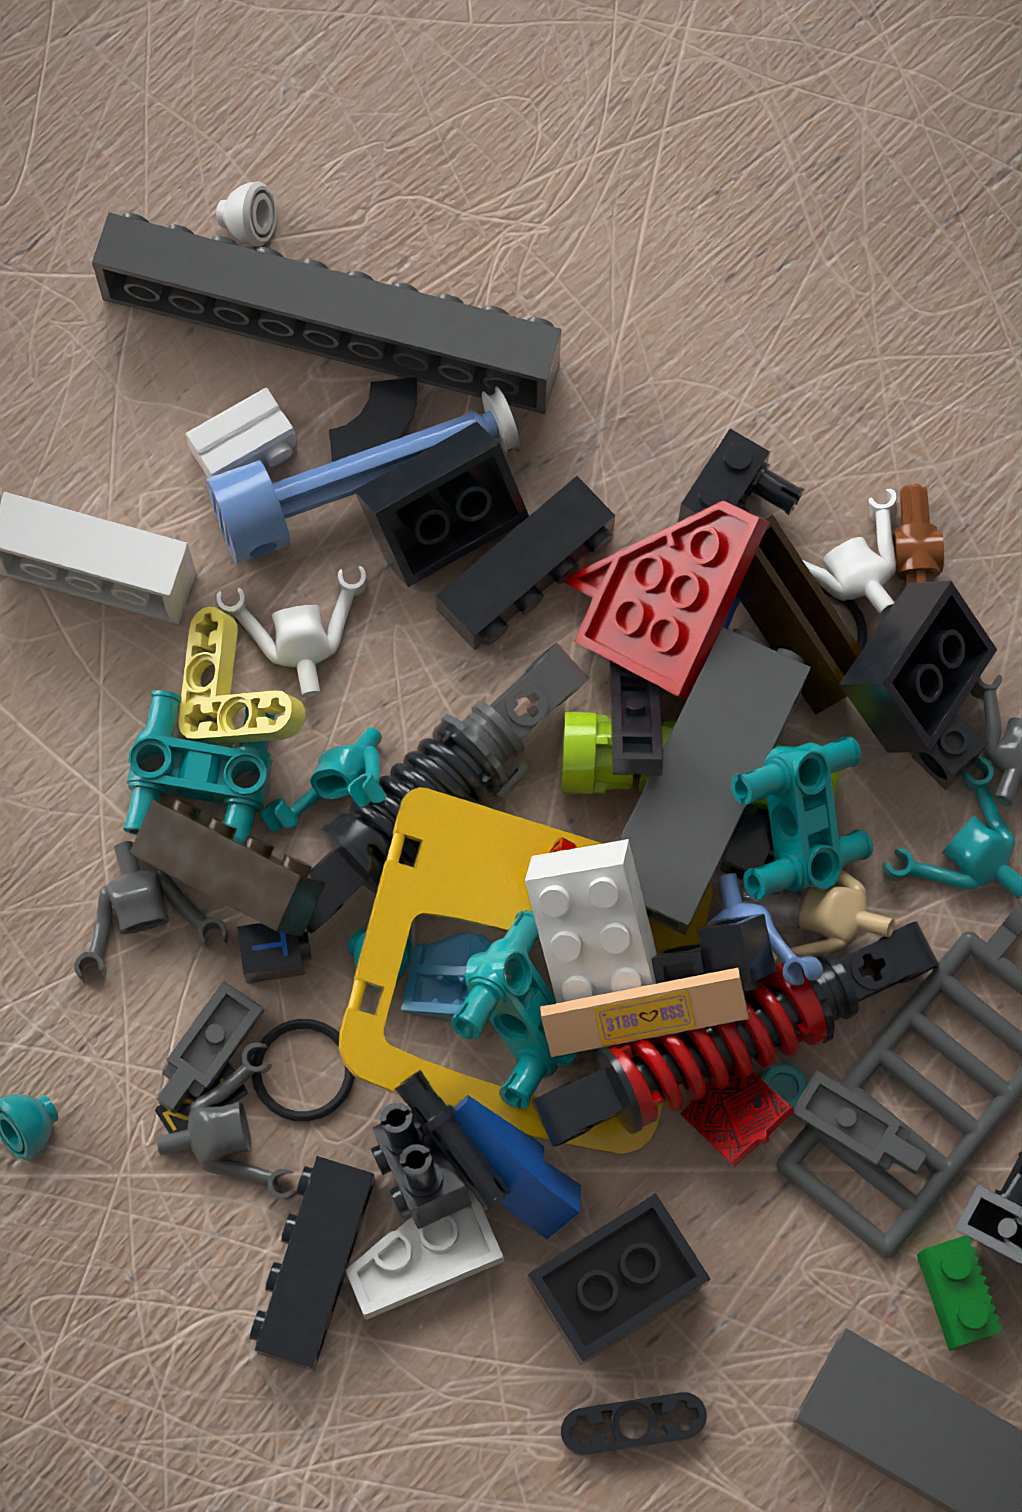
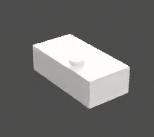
(94, 558)

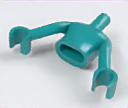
(339, 772)
(976, 850)

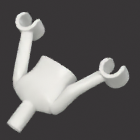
(858, 571)
(300, 632)

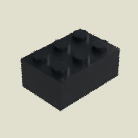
(442, 503)
(918, 667)
(618, 1279)

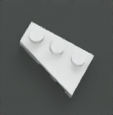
(424, 1259)

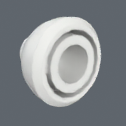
(249, 213)

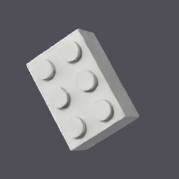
(591, 920)

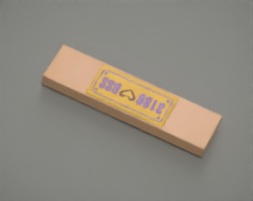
(644, 1012)

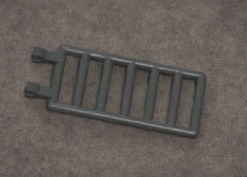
(881, 1054)

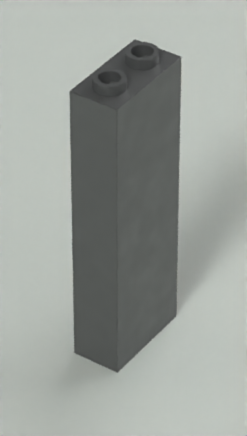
(722, 731)
(914, 1429)

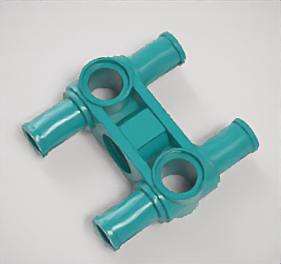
(194, 769)
(802, 817)
(509, 994)

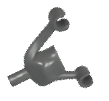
(1007, 752)
(139, 907)
(224, 1130)

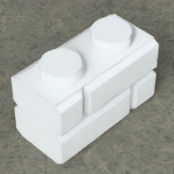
(243, 435)

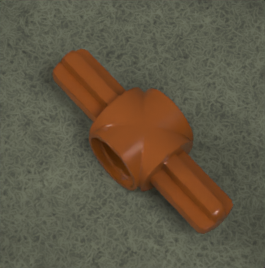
(917, 542)

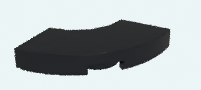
(382, 420)

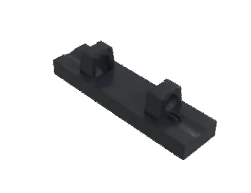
(635, 723)

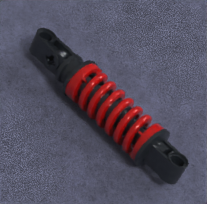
(778, 1016)

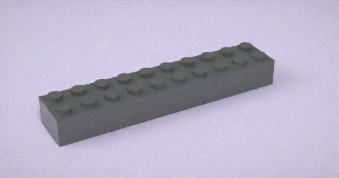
(327, 311)

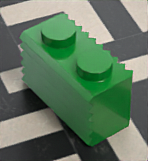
(959, 1292)

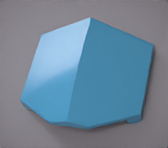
(437, 975)

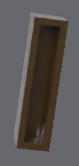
(798, 616)
(227, 867)

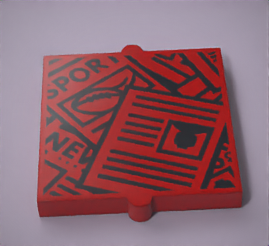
(738, 1116)

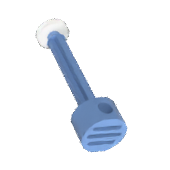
(255, 509)

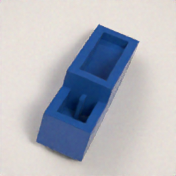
(539, 1191)

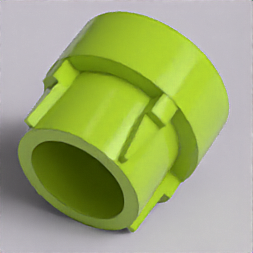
(589, 755)

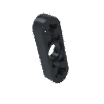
(668, 1405)

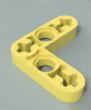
(216, 698)

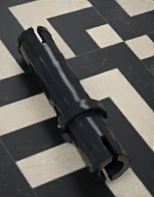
(445, 1130)

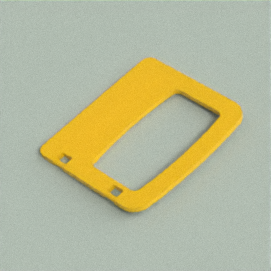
(473, 872)

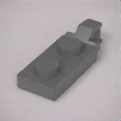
(208, 1045)
(857, 1124)

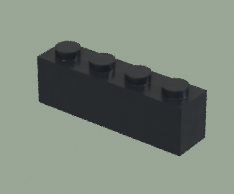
(526, 563)
(314, 1264)

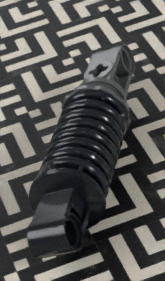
(458, 761)

